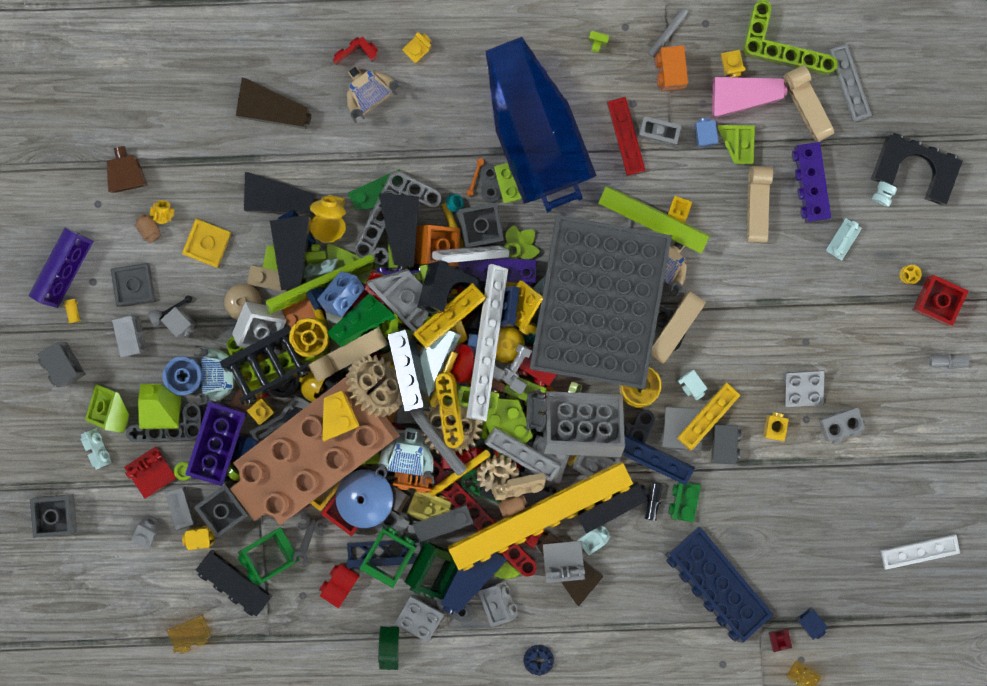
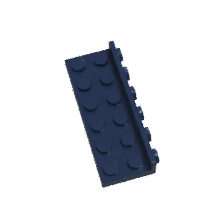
(718, 585)

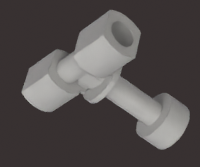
(510, 374)

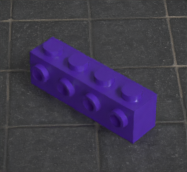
(812, 182)
(518, 269)

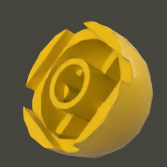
(309, 337)
(507, 343)
(311, 388)

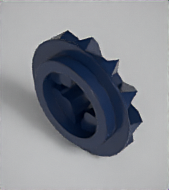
(531, 654)

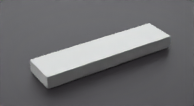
(470, 254)
(920, 551)

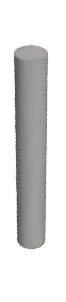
(668, 32)

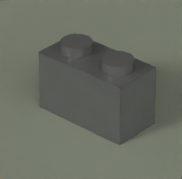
(725, 443)

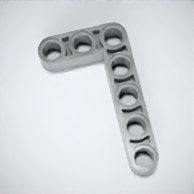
(389, 187)

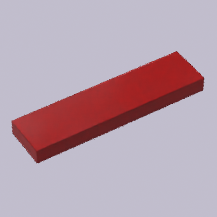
(626, 136)

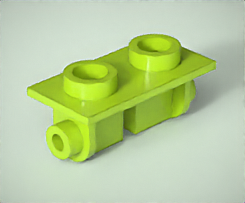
(506, 183)

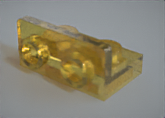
(189, 633)

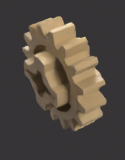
(497, 472)

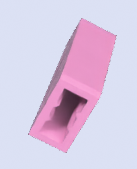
(740, 94)

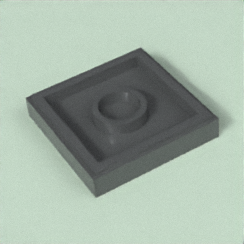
(132, 284)

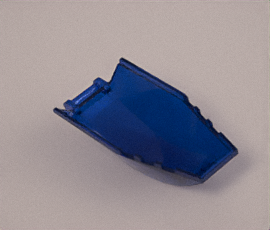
(535, 127)

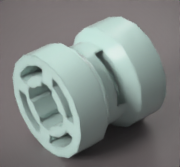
(884, 194)

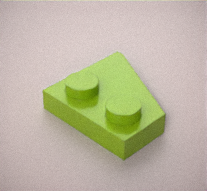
(739, 142)

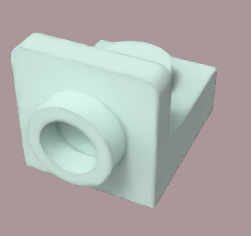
(594, 539)

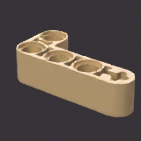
(808, 103)
(758, 203)
(677, 326)
(347, 354)

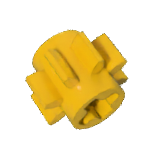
(161, 211)

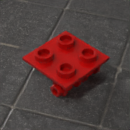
(150, 472)

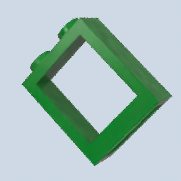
(285, 548)
(380, 574)

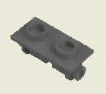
(535, 403)

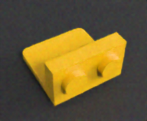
(526, 307)

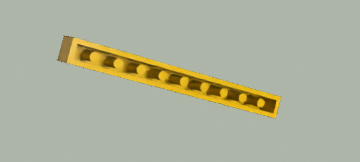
(540, 515)

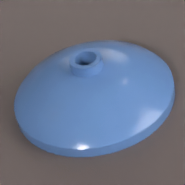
(376, 495)

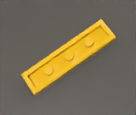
(452, 314)
(708, 416)

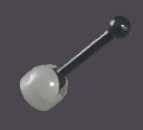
(156, 316)

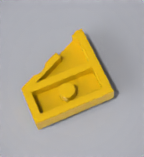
(337, 415)

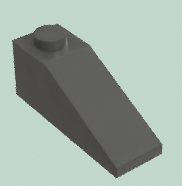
(443, 523)

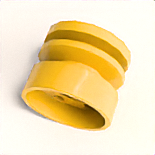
(645, 397)

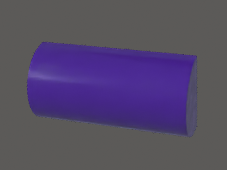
(60, 268)
(215, 442)

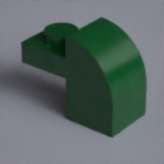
(388, 648)

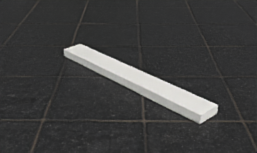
(487, 343)

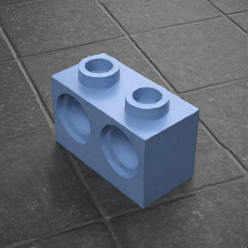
(341, 294)

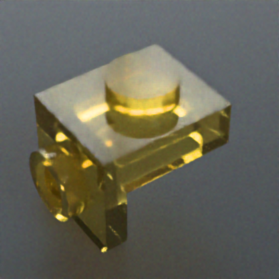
(802, 675)

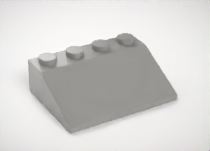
(584, 424)

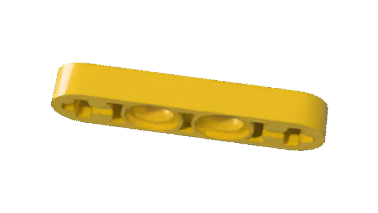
(446, 410)

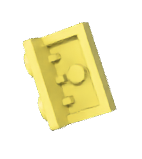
(426, 506)

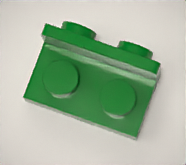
(684, 502)

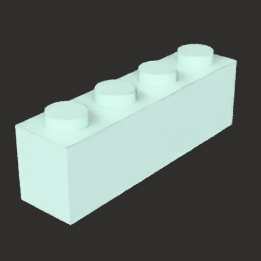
(435, 357)

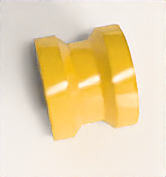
(913, 276)

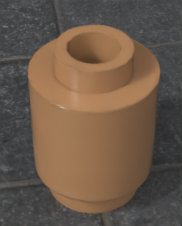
(147, 228)
(512, 505)

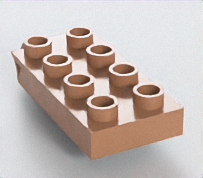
(298, 466)

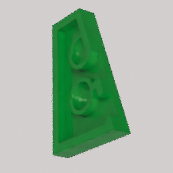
(367, 195)
(361, 318)

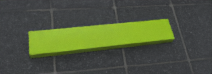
(654, 219)
(299, 293)

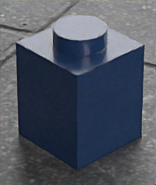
(812, 624)

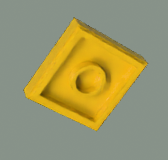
(206, 243)

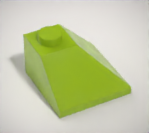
(158, 407)
(107, 410)

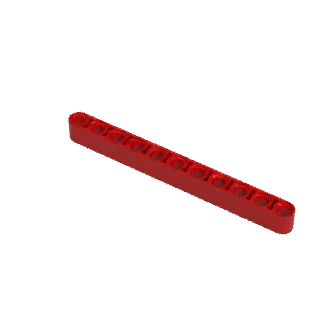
(482, 517)

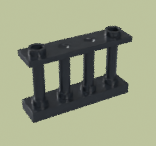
(250, 355)

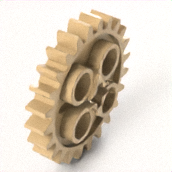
(364, 375)
(469, 435)

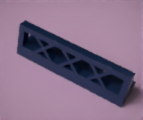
(657, 460)
(379, 560)

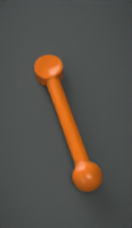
(480, 162)

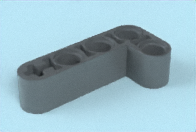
(165, 434)

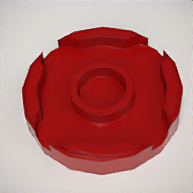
(463, 364)

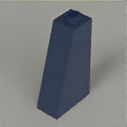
(469, 582)

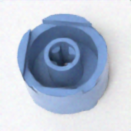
(179, 385)

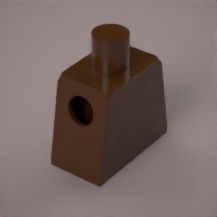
(124, 172)

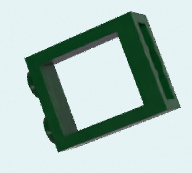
(421, 566)

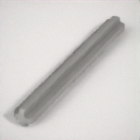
(438, 441)

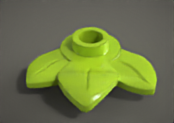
(523, 243)

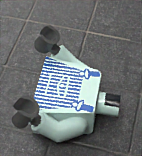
(215, 380)
(407, 456)

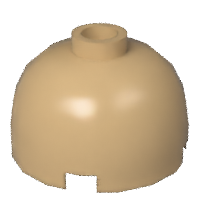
(236, 298)

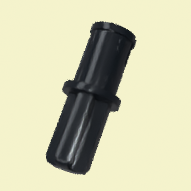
(653, 501)

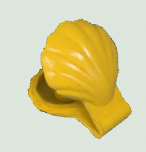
(328, 222)

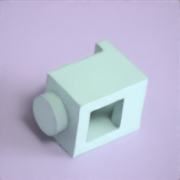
(692, 385)

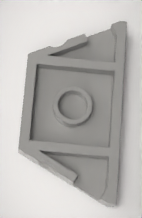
(401, 294)

